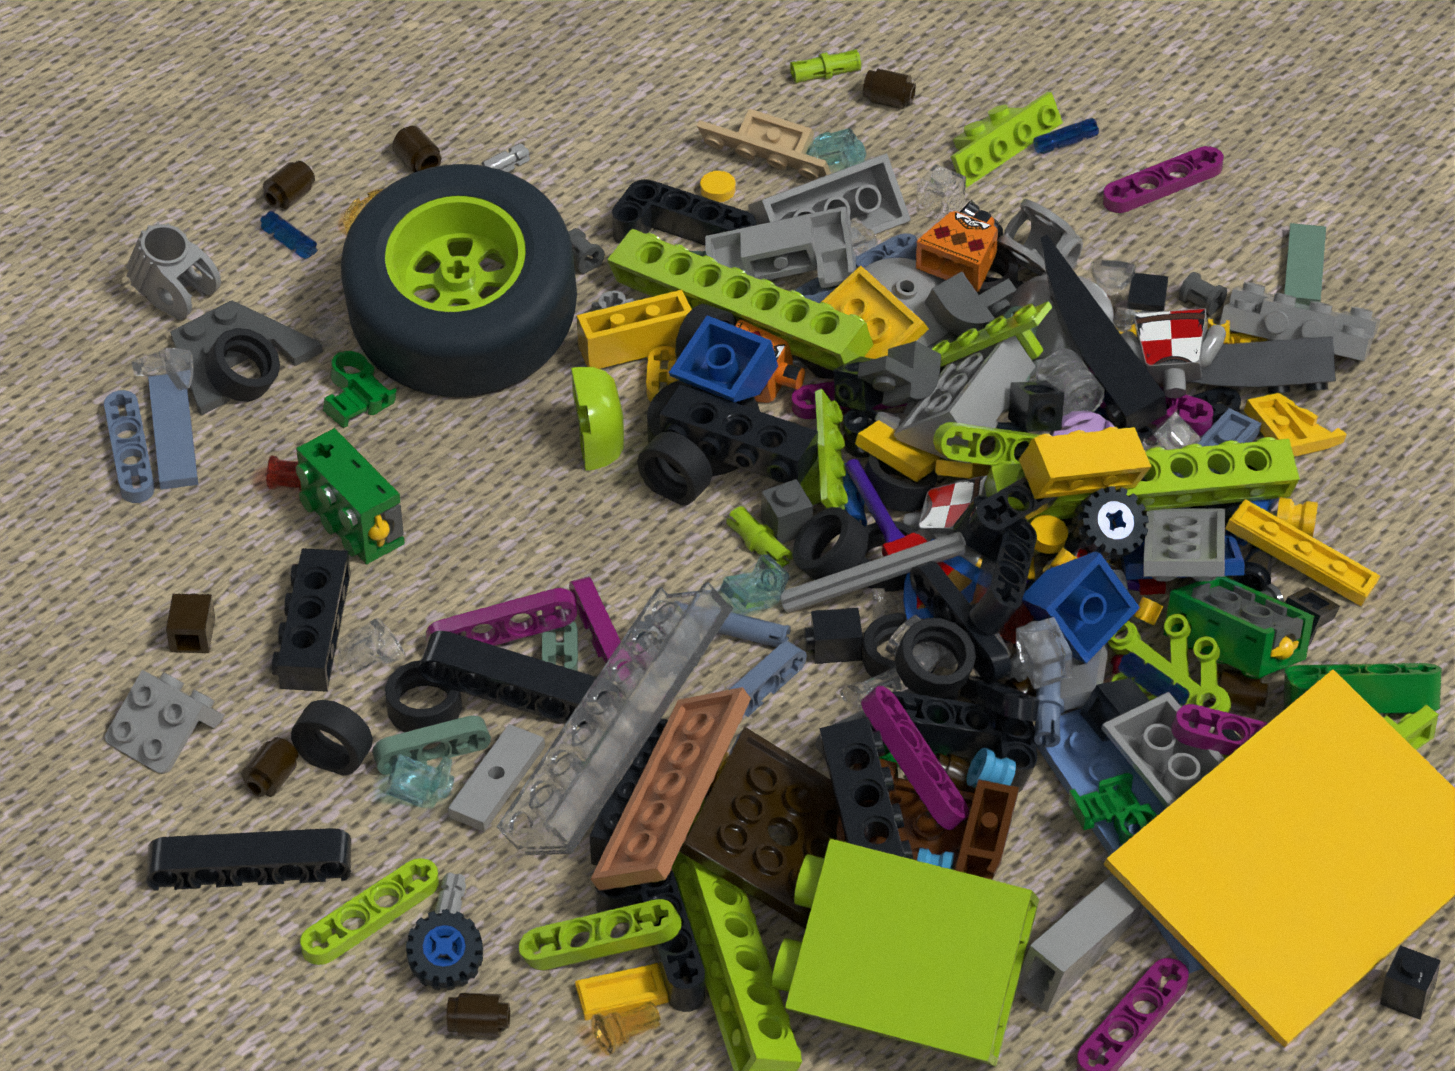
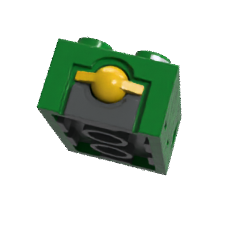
(349, 496)
(1248, 626)

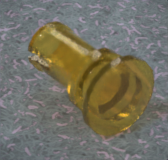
(620, 1027)

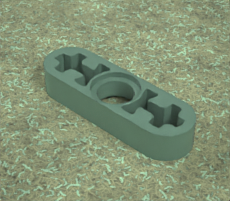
(467, 733)

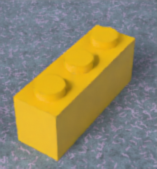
(630, 329)
(1084, 462)

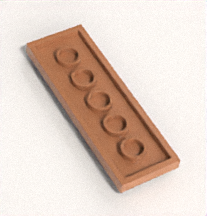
(671, 790)

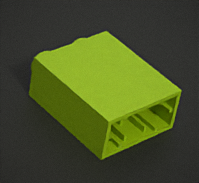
(907, 950)

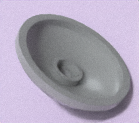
(902, 274)
(1049, 331)

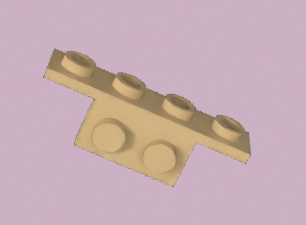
(769, 138)

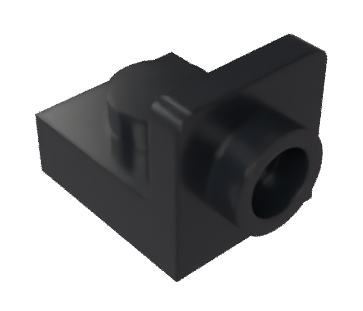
(1315, 604)

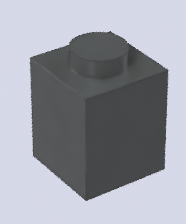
(785, 510)

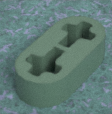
(568, 648)

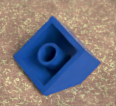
(726, 361)
(1085, 602)

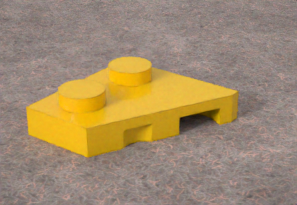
(1285, 420)

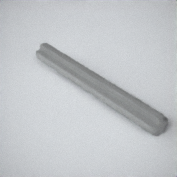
(872, 572)

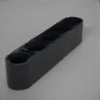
(504, 676)
(248, 858)

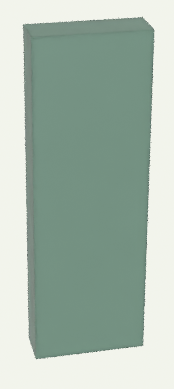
(1305, 262)

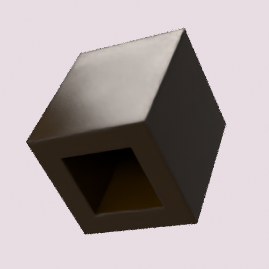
(190, 623)

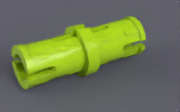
(825, 66)
(758, 536)

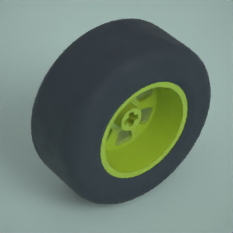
(447, 215)

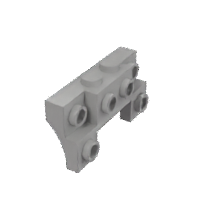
(790, 247)
(1281, 318)

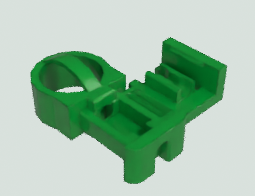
(358, 389)
(1111, 803)

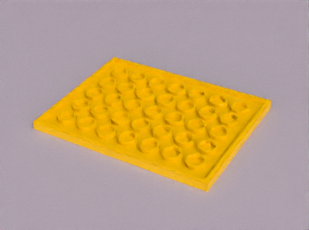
(1300, 857)

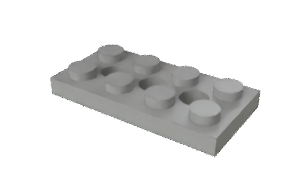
(1185, 544)

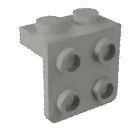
(159, 720)

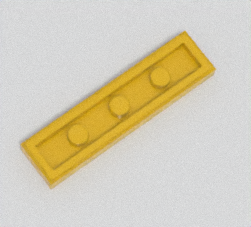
(1303, 552)

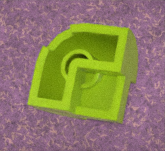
(598, 416)

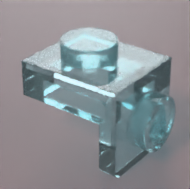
(838, 147)
(756, 589)
(419, 782)

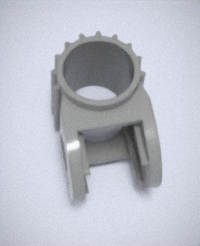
(1042, 223)
(163, 268)

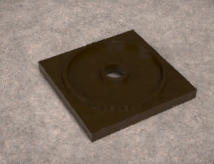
(752, 792)

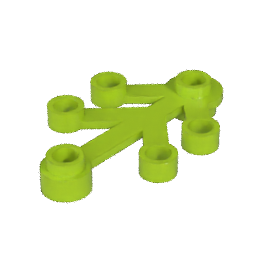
(1178, 668)

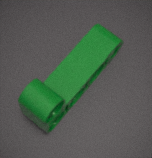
(1383, 686)

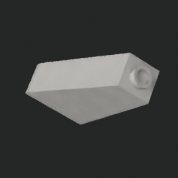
(1076, 942)

